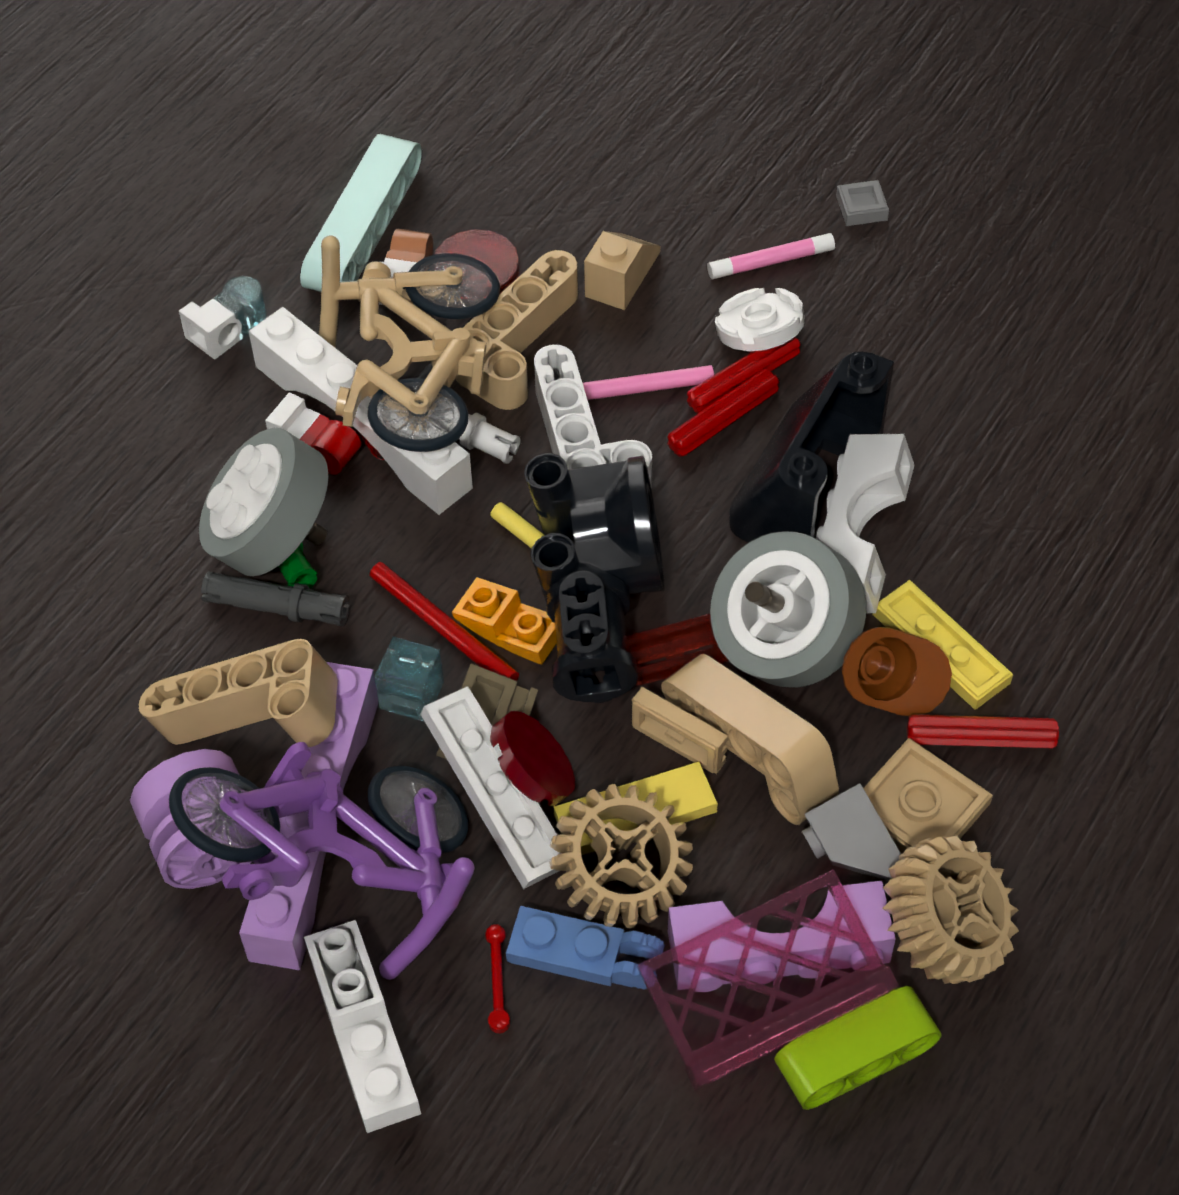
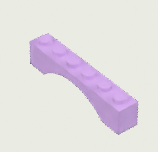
(281, 919)

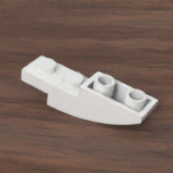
(362, 1027)

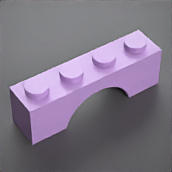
(692, 920)

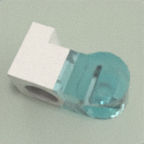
(225, 317)

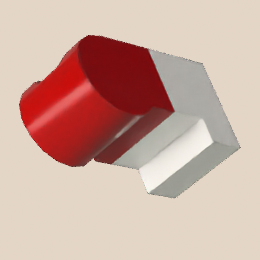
(327, 436)

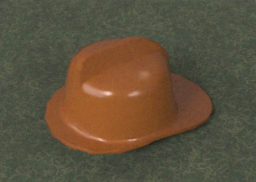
(896, 672)

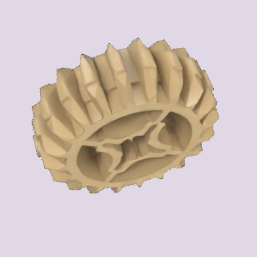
(609, 839)
(949, 894)

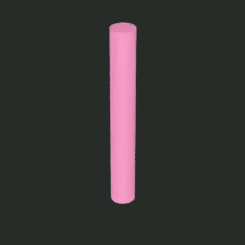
(647, 382)

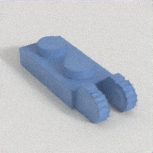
(579, 948)

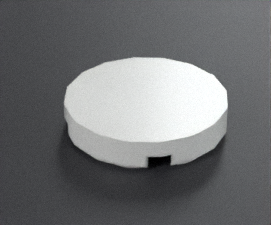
(759, 319)

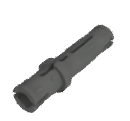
(290, 601)

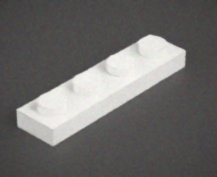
(510, 816)

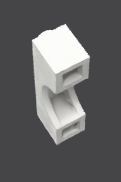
(870, 478)

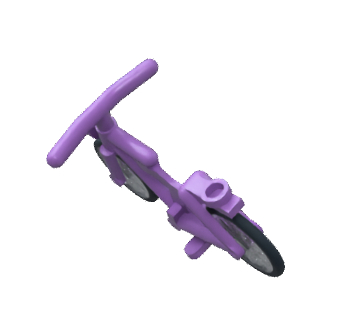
(413, 827)

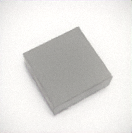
(862, 203)

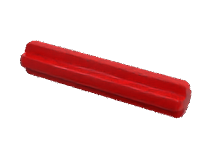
(738, 372)
(722, 412)
(983, 731)

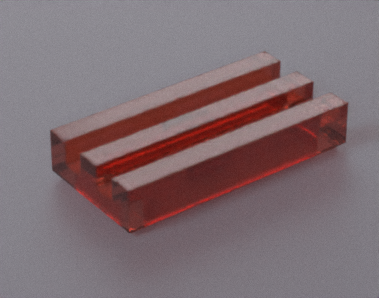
(672, 642)

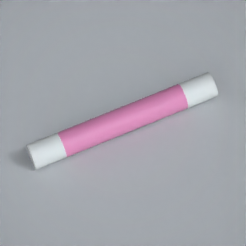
(771, 256)

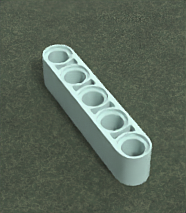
(365, 208)

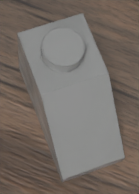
(852, 834)

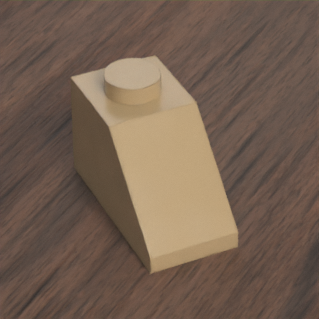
(617, 268)

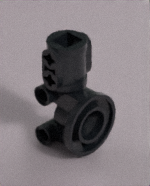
(590, 581)

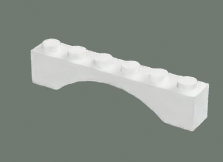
(310, 365)

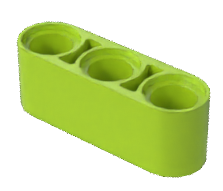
(857, 1047)

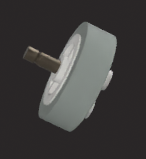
(264, 503)
(787, 609)

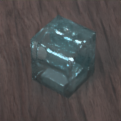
(408, 678)

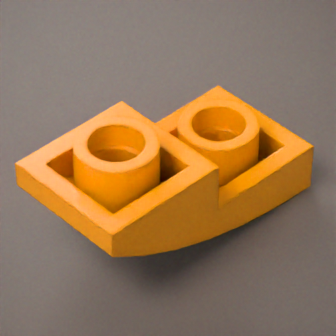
(503, 620)

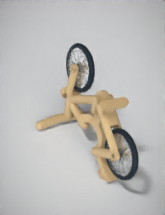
(412, 411)

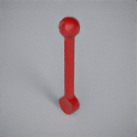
(498, 1019)

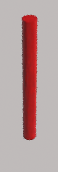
(440, 621)

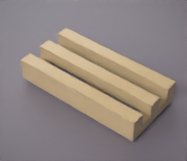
(679, 730)

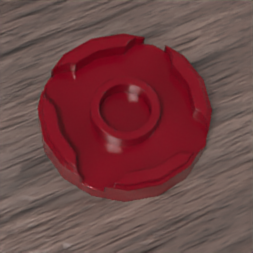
(532, 758)

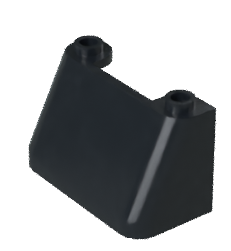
(789, 473)

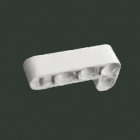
(569, 415)

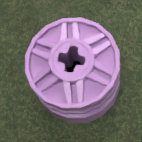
(177, 858)

